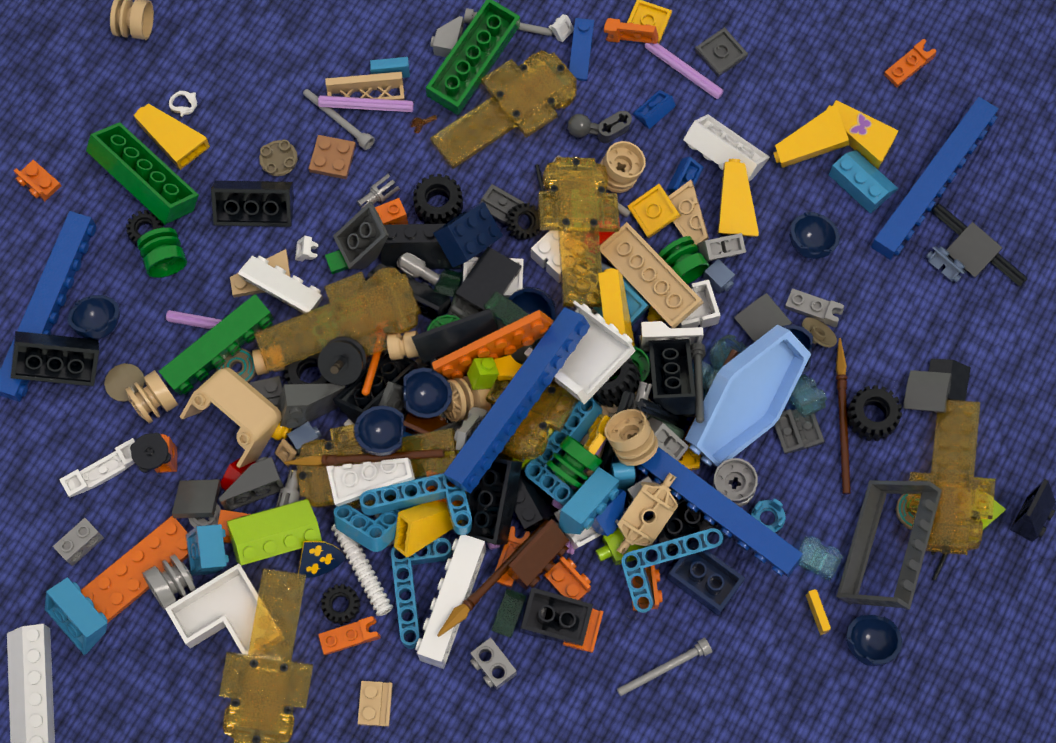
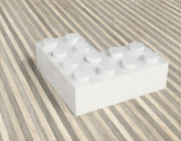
(218, 604)

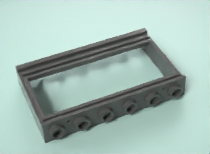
(864, 537)

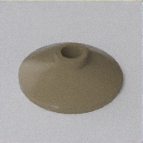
(821, 332)

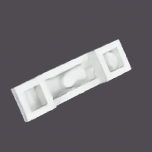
(99, 472)

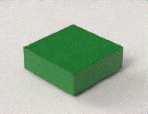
(336, 262)

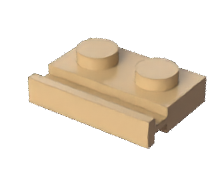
(375, 703)

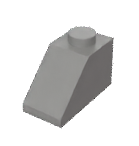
(447, 37)

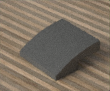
(761, 317)
(927, 391)
(798, 431)

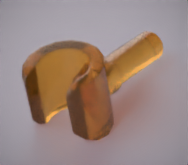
(418, 123)

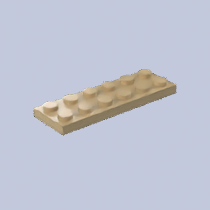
(650, 275)

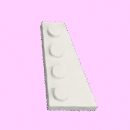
(352, 480)

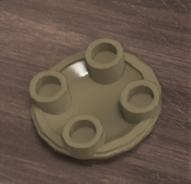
(278, 157)
(121, 378)

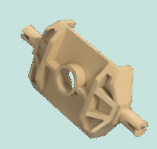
(653, 498)

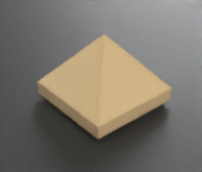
(285, 451)

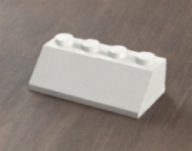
(721, 144)
(279, 285)

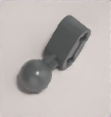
(580, 126)

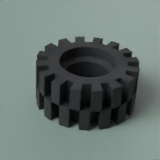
(137, 221)
(512, 221)
(331, 595)

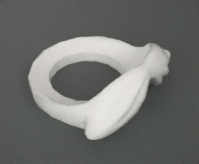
(183, 110)

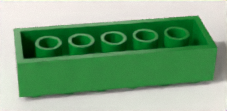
(473, 56)
(142, 173)
(216, 345)

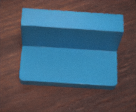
(390, 65)

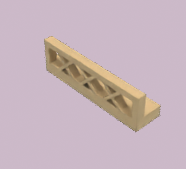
(367, 83)

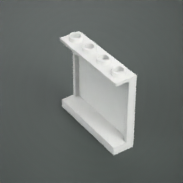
(595, 357)

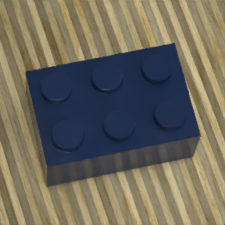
(468, 234)
(706, 579)

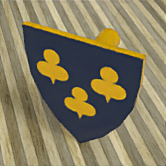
(319, 558)

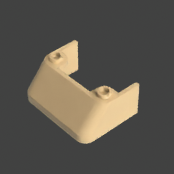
(243, 405)

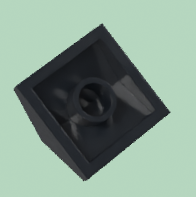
(959, 378)

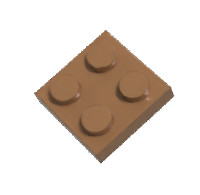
(332, 157)

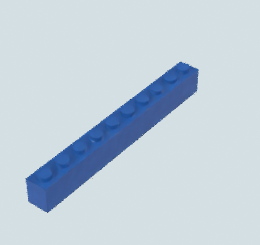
(934, 178)
(50, 292)
(517, 400)
(724, 512)

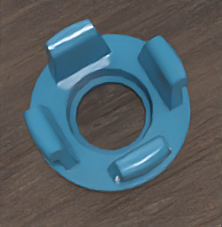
(773, 506)

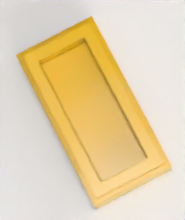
(818, 612)

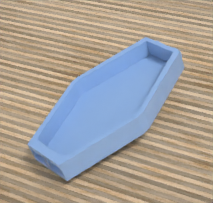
(748, 396)

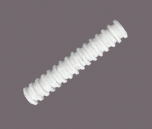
(364, 572)

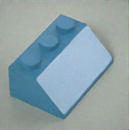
(862, 180)
(588, 502)
(75, 614)

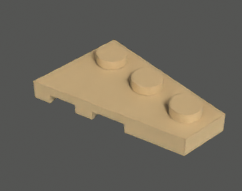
(691, 219)
(243, 288)

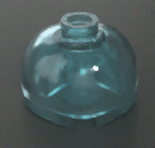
(722, 348)

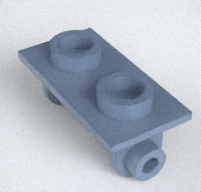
(941, 257)

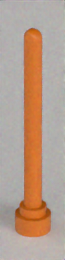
(371, 373)

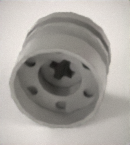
(740, 472)
(169, 582)

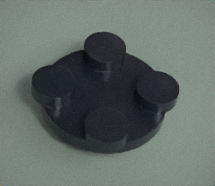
(150, 452)

